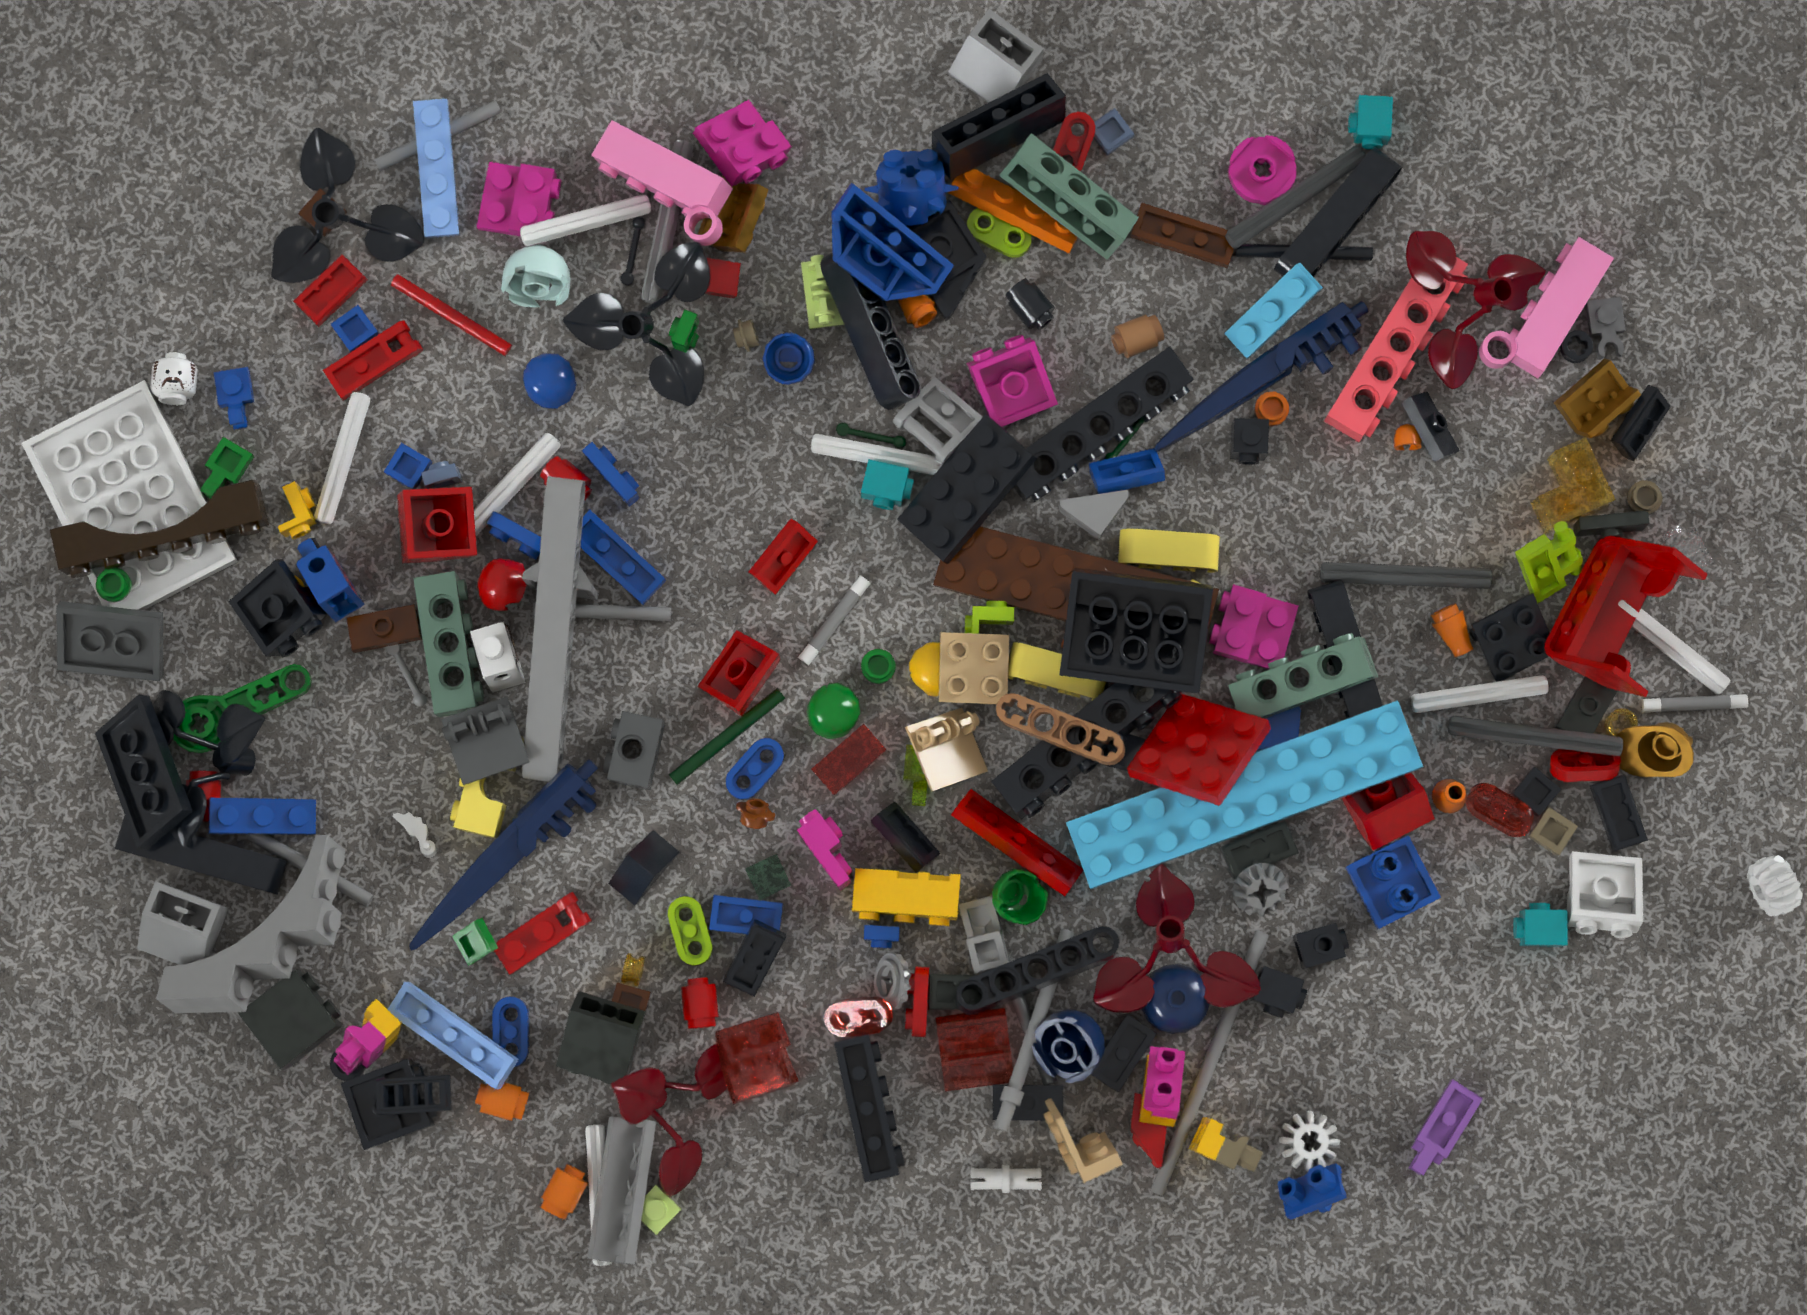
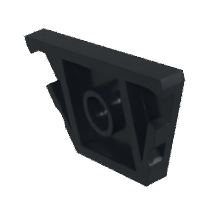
(955, 242)

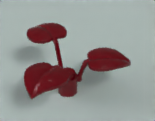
(1510, 276)
(1166, 904)
(645, 1091)

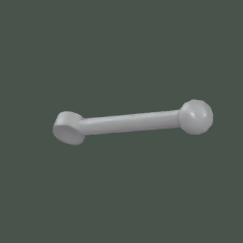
(419, 698)

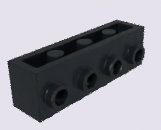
(999, 125)
(866, 1107)

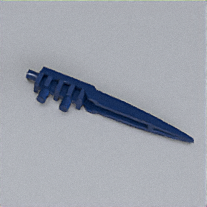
(1300, 348)
(515, 842)

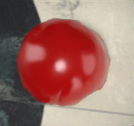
(501, 583)

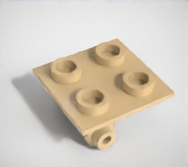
(973, 667)
(947, 748)

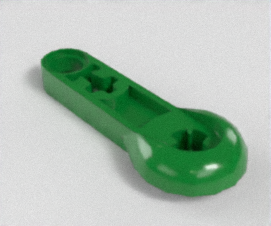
(213, 706)

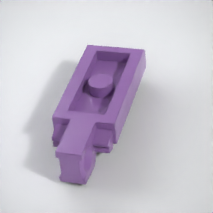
(1443, 1126)

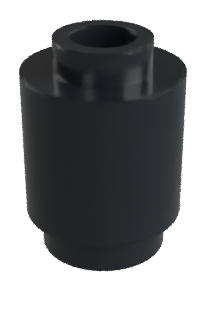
(1030, 304)

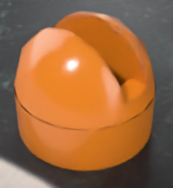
(1407, 435)

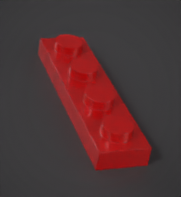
(1017, 842)

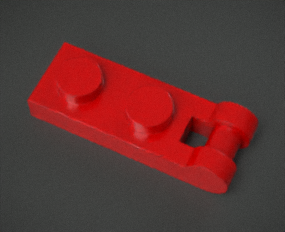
(372, 360)
(540, 934)

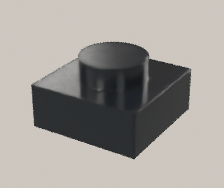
(1536, 791)

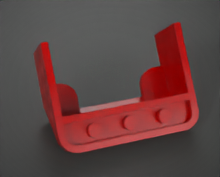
(1592, 622)

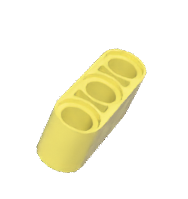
(1169, 548)
(1042, 669)

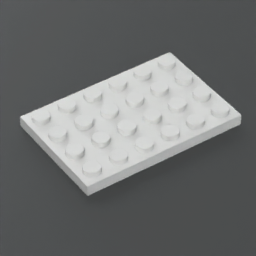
(130, 477)

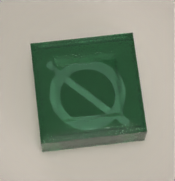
(768, 877)

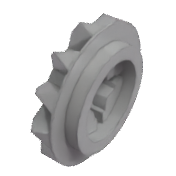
(1249, 881)
(893, 991)

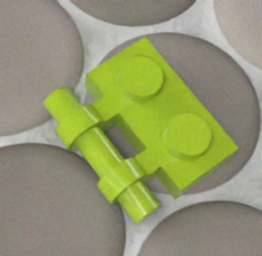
(1540, 565)

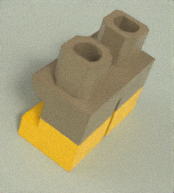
(1224, 1150)

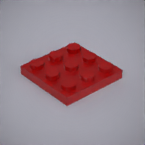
(1199, 749)

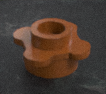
(755, 813)

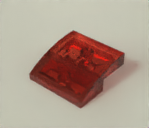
(974, 1049)
(755, 1058)

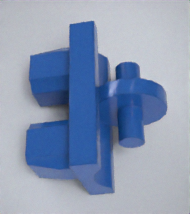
(1312, 1191)

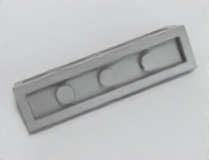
(621, 1191)

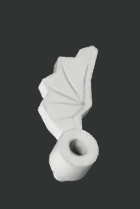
(418, 830)

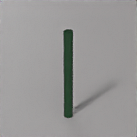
(727, 736)

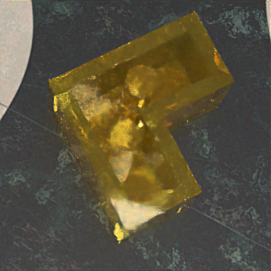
(1581, 488)

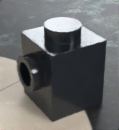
(1249, 440)
(1320, 945)
(1279, 992)

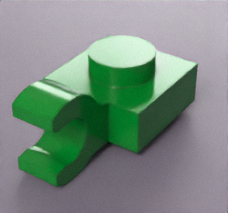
(684, 331)
(227, 464)

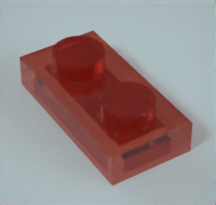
(849, 759)

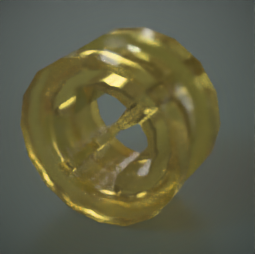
(1613, 716)
(633, 969)

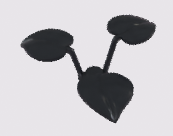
(298, 252)
(603, 324)
(231, 755)

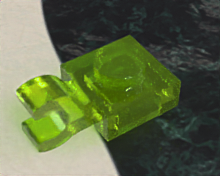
(914, 773)

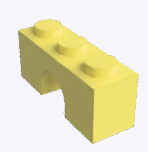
(476, 812)

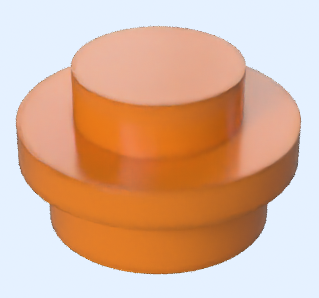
(1272, 407)

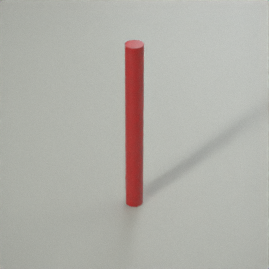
(451, 314)

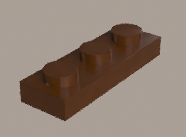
(1182, 235)

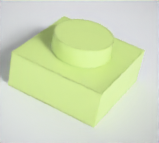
(658, 1209)

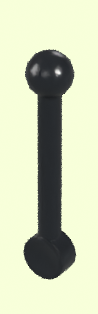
(627, 277)

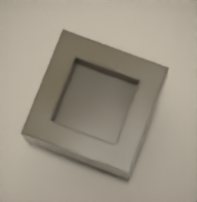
(1552, 831)

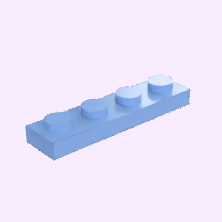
(436, 168)
(452, 1035)

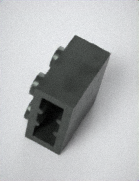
(291, 1018)
(600, 1038)

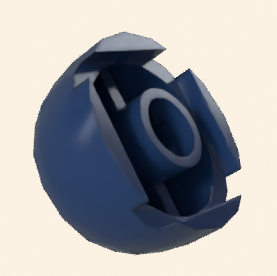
(1177, 999)
(1069, 1045)

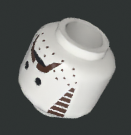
(174, 379)

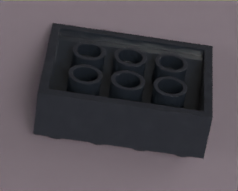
(1136, 630)

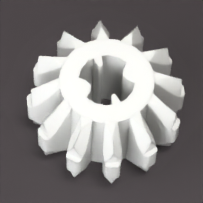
(1774, 885)
(1297, 1144)

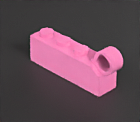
(666, 175)
(1555, 311)

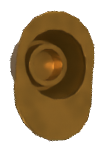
(1656, 750)

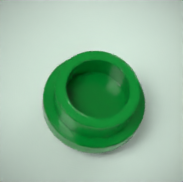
(113, 584)
(878, 666)

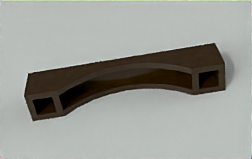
(228, 512)

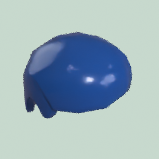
(788, 348)
(549, 380)

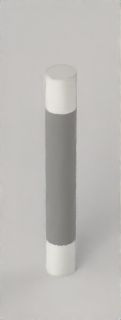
(834, 620)
(1694, 703)

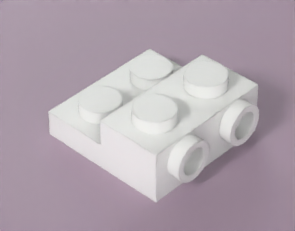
(1605, 894)

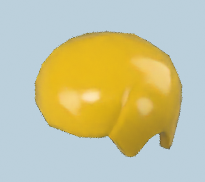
(925, 668)

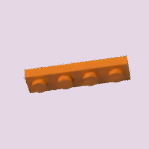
(1012, 208)

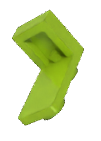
(993, 613)

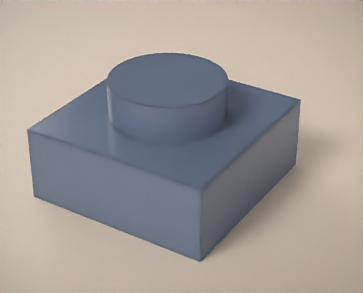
(441, 475)

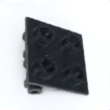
(1512, 637)

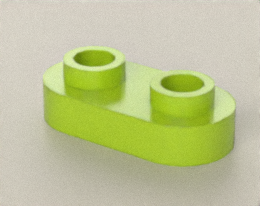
(997, 234)
(690, 931)

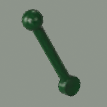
(843, 430)
(1123, 443)

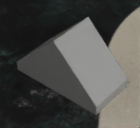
(1094, 512)

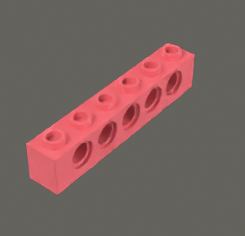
(1345, 413)

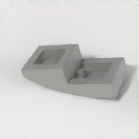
(984, 934)

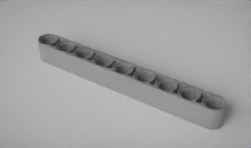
(553, 627)

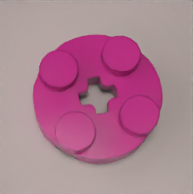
(1262, 150)

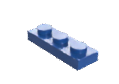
(619, 559)
(262, 816)

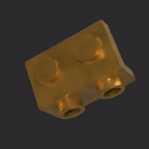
(738, 217)
(1596, 400)

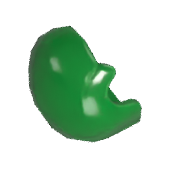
(833, 711)
(1018, 883)

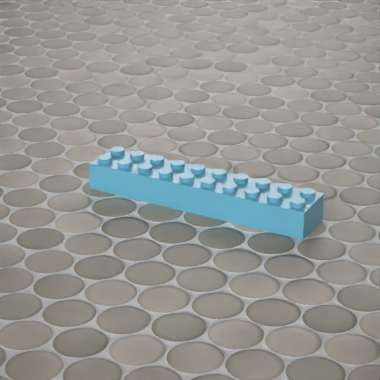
(1270, 789)

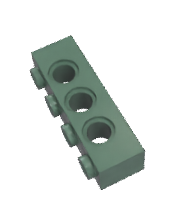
(1069, 196)
(430, 593)
(1356, 669)

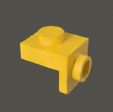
(300, 502)

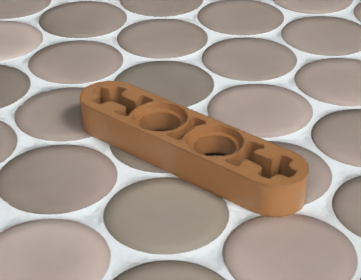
(1058, 733)

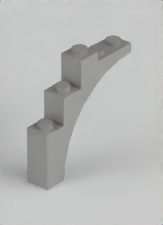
(270, 950)

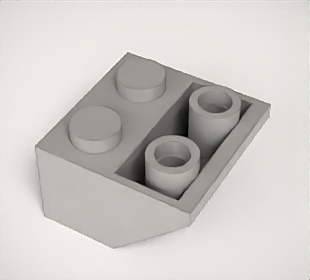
(995, 58)
(179, 925)

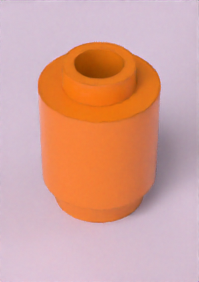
(503, 1103)
(564, 1191)

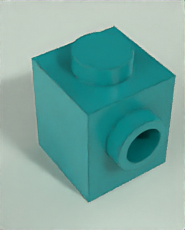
(1371, 121)
(886, 484)
(1541, 926)

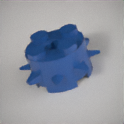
(911, 185)

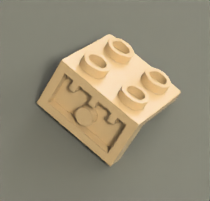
(1091, 1156)

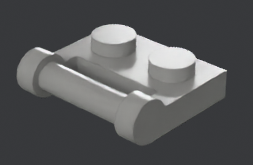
(945, 411)

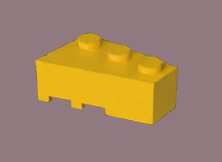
(906, 896)

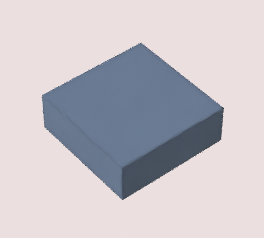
(1112, 131)

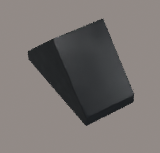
(643, 867)

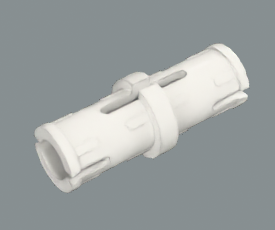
(1005, 1178)

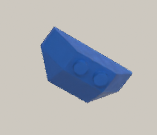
(883, 250)

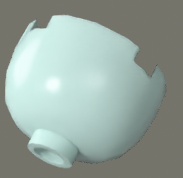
(530, 273)

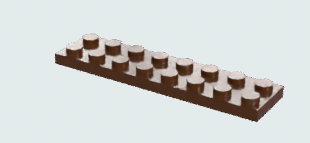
(1025, 572)

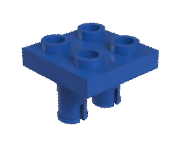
(1392, 882)

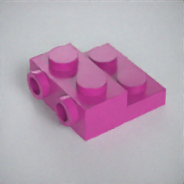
(742, 143)
(517, 197)
(1012, 380)
(1252, 627)
(823, 840)

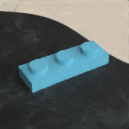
(1273, 310)

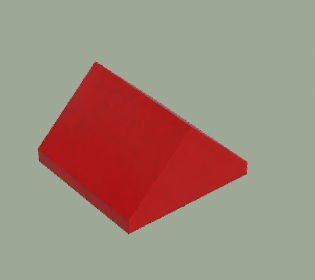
(739, 672)

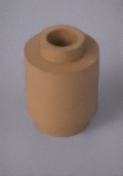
(1137, 335)

